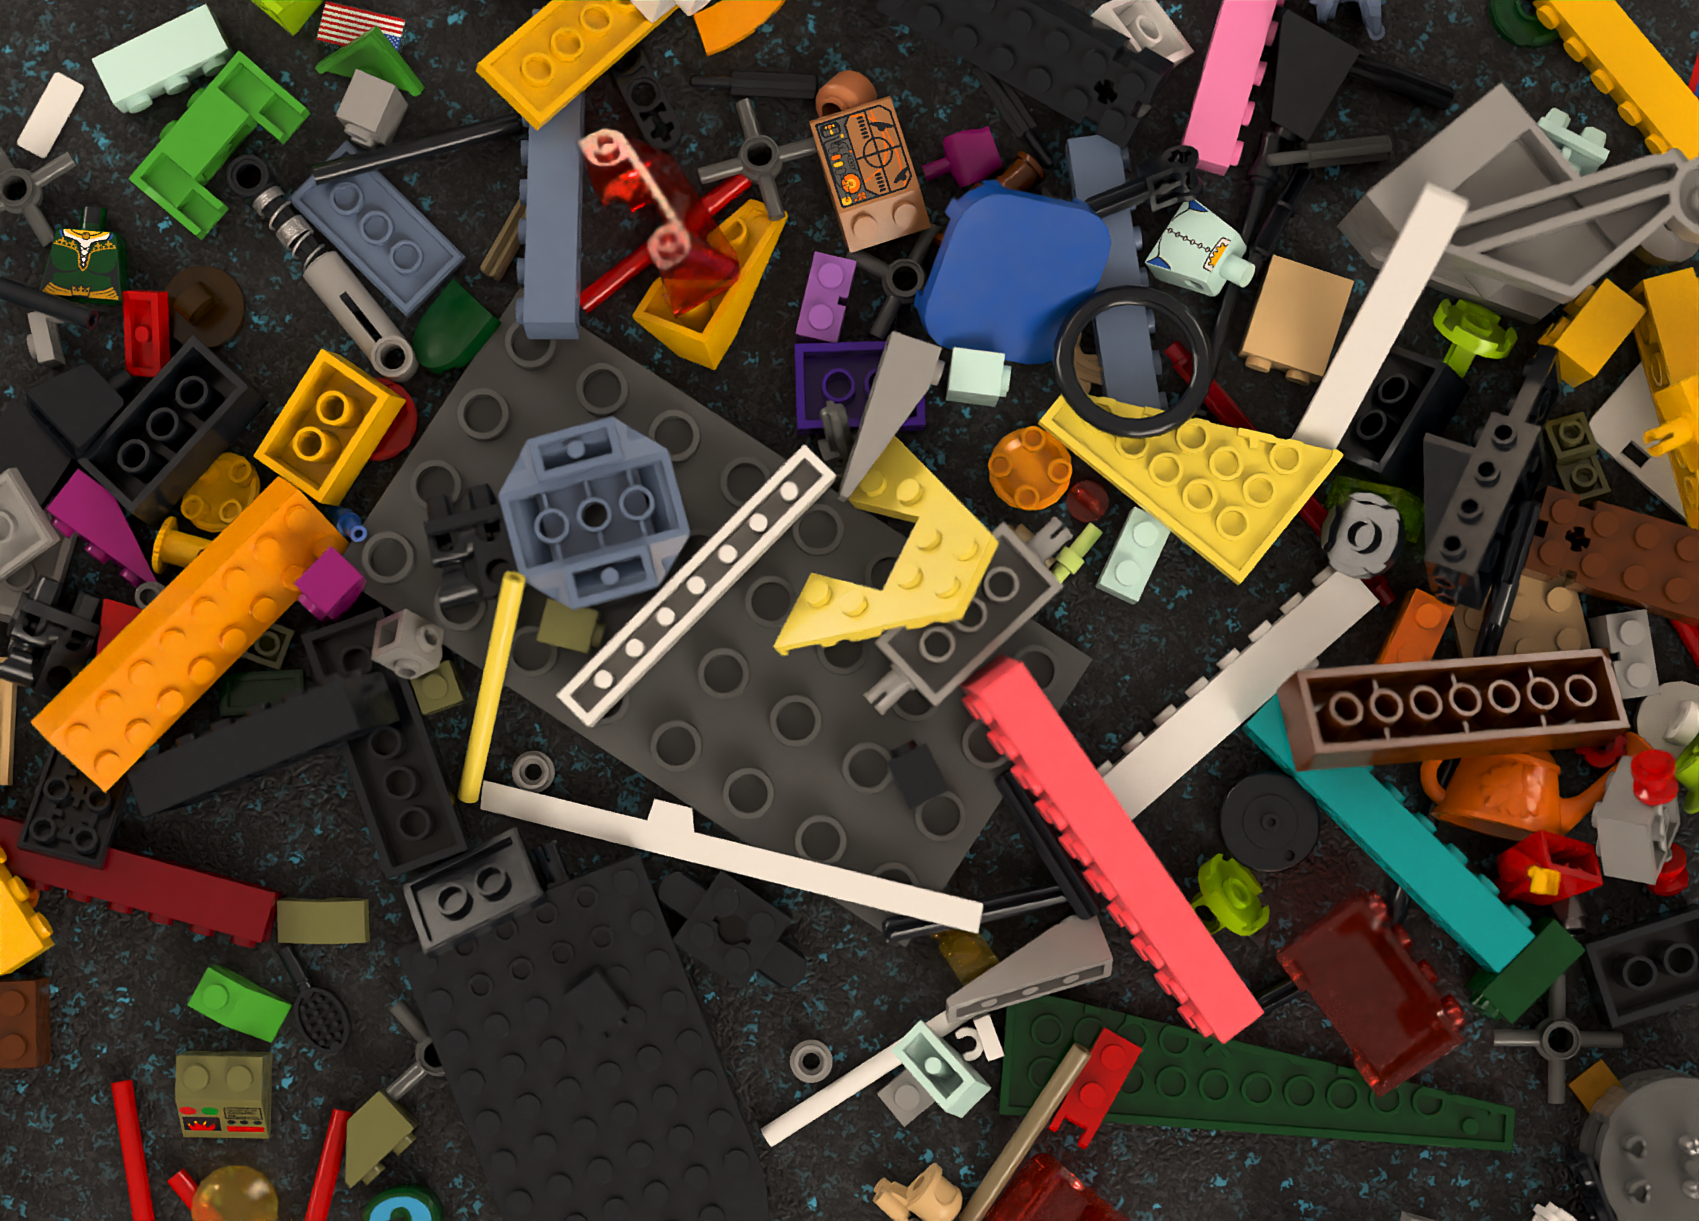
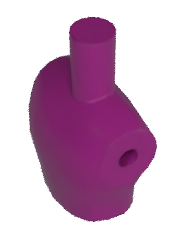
(968, 157)

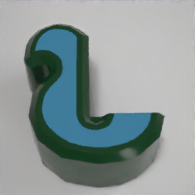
(407, 1201)

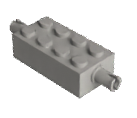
(946, 653)

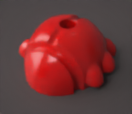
(1604, 758)

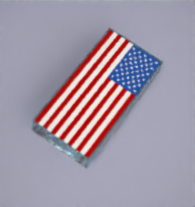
(345, 23)

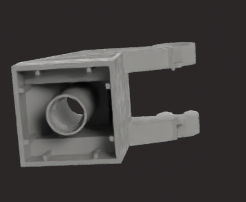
(1531, 221)

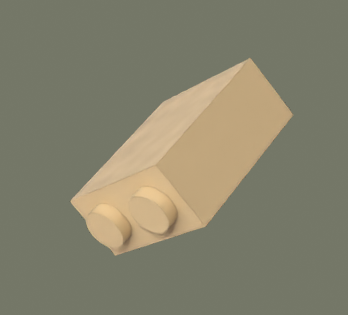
(1294, 320)

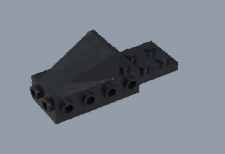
(1477, 488)

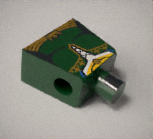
(88, 262)

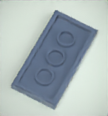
(380, 234)

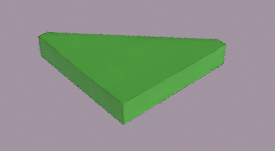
(374, 56)

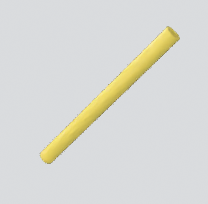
(491, 686)

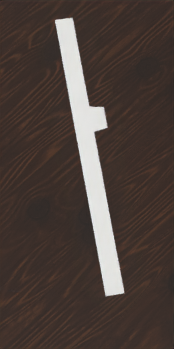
(672, 834)

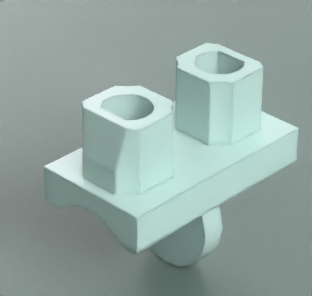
(1582, 151)

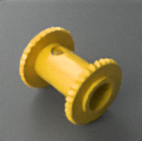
(175, 546)

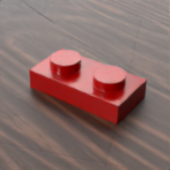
(146, 331)

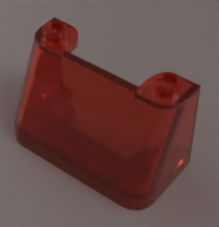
(690, 247)

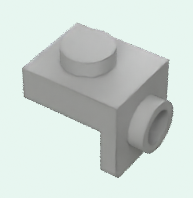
(45, 341)

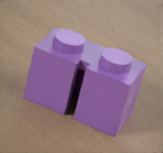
(820, 314)

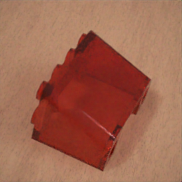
(1374, 990)

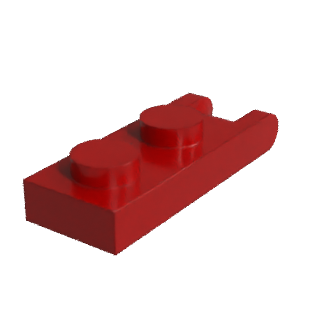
(1096, 1085)

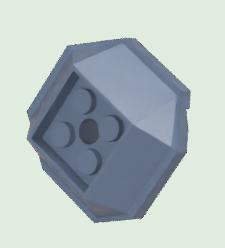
(585, 467)

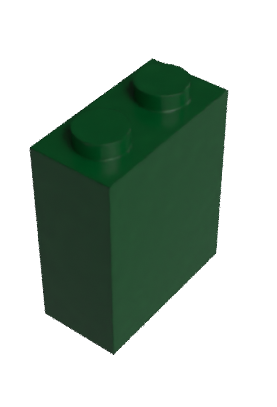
(1527, 975)

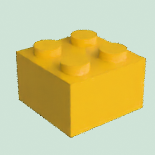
(1591, 330)

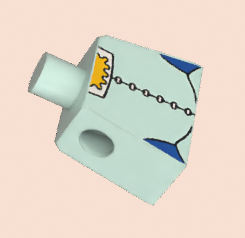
(1200, 252)

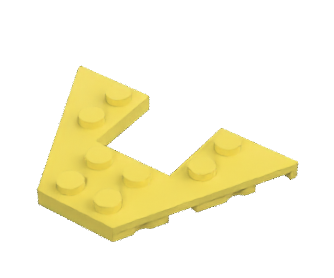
(931, 577)

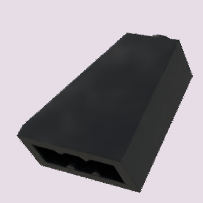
(1306, 75)

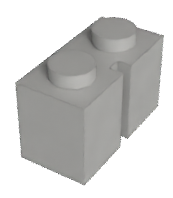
(371, 110)
(1631, 638)

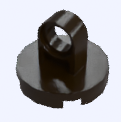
(205, 305)

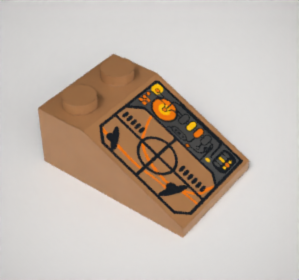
(869, 174)

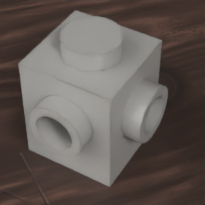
(407, 644)

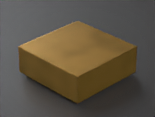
(1592, 1083)

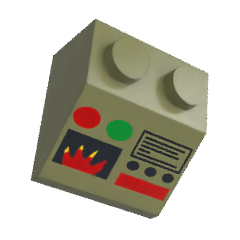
(224, 1093)

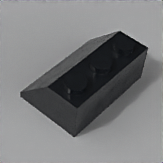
(1401, 405)

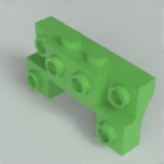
(208, 135)

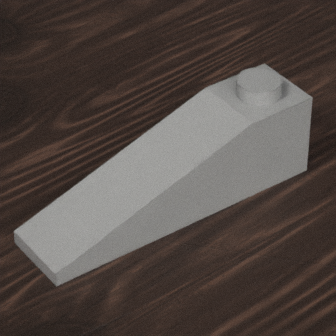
(898, 386)
(1052, 962)

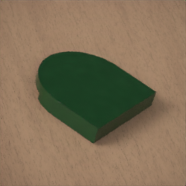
(453, 330)

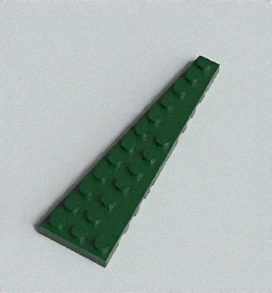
(1236, 1084)

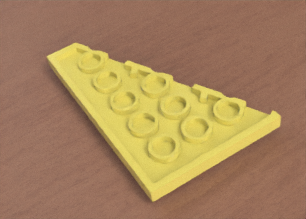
(1205, 481)

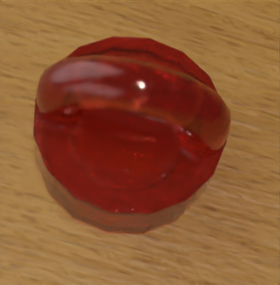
(1087, 501)

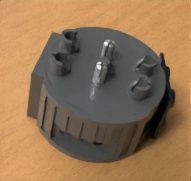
(1641, 1150)

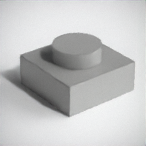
(905, 1097)

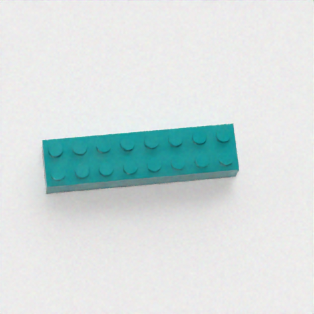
(1404, 849)

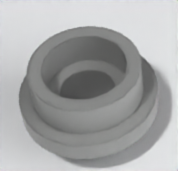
(519, 771)
(815, 1074)

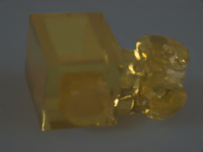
(966, 953)

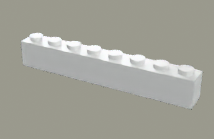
(697, 586)
(1236, 690)

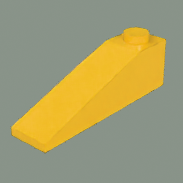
(712, 326)

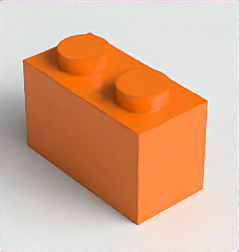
(1415, 629)

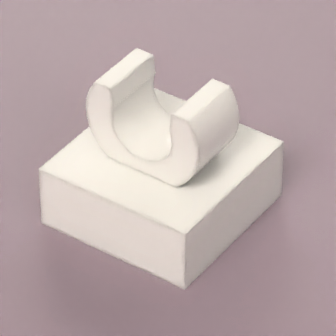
(985, 1038)

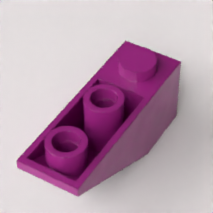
(96, 518)
(330, 587)

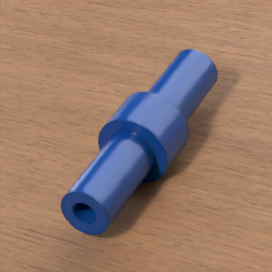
(347, 523)

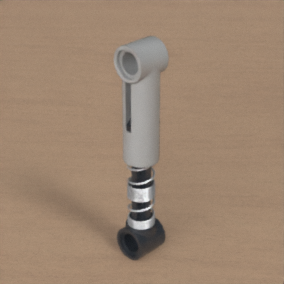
(325, 270)

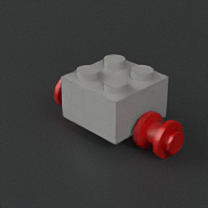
(1640, 823)

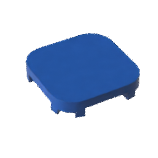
(1011, 271)

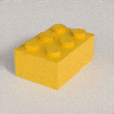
(329, 428)

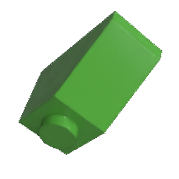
(239, 1003)

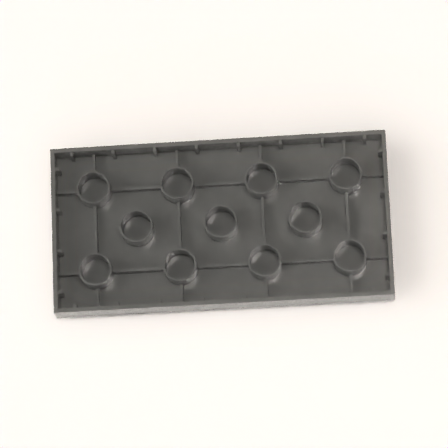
(722, 720)

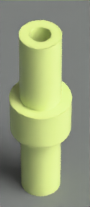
(1070, 558)

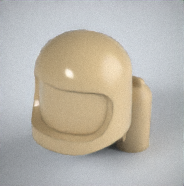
(927, 1196)

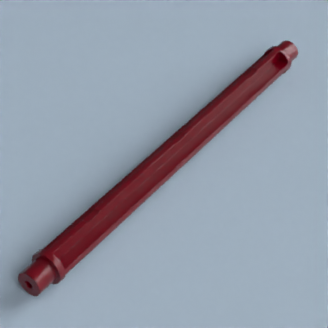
(1230, 415)

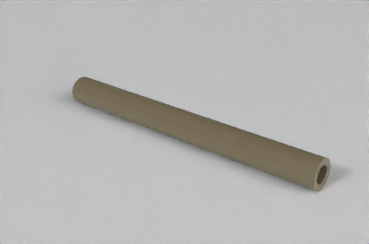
(1026, 1133)

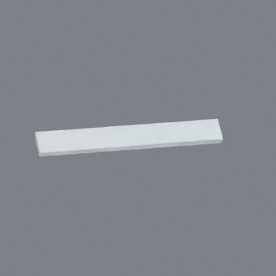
(1381, 317)

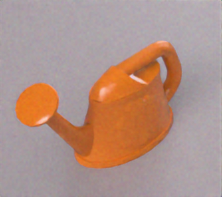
(1513, 793)

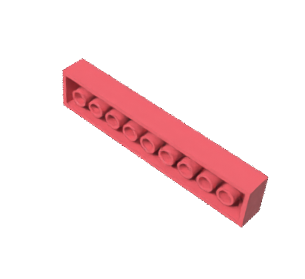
(1110, 848)

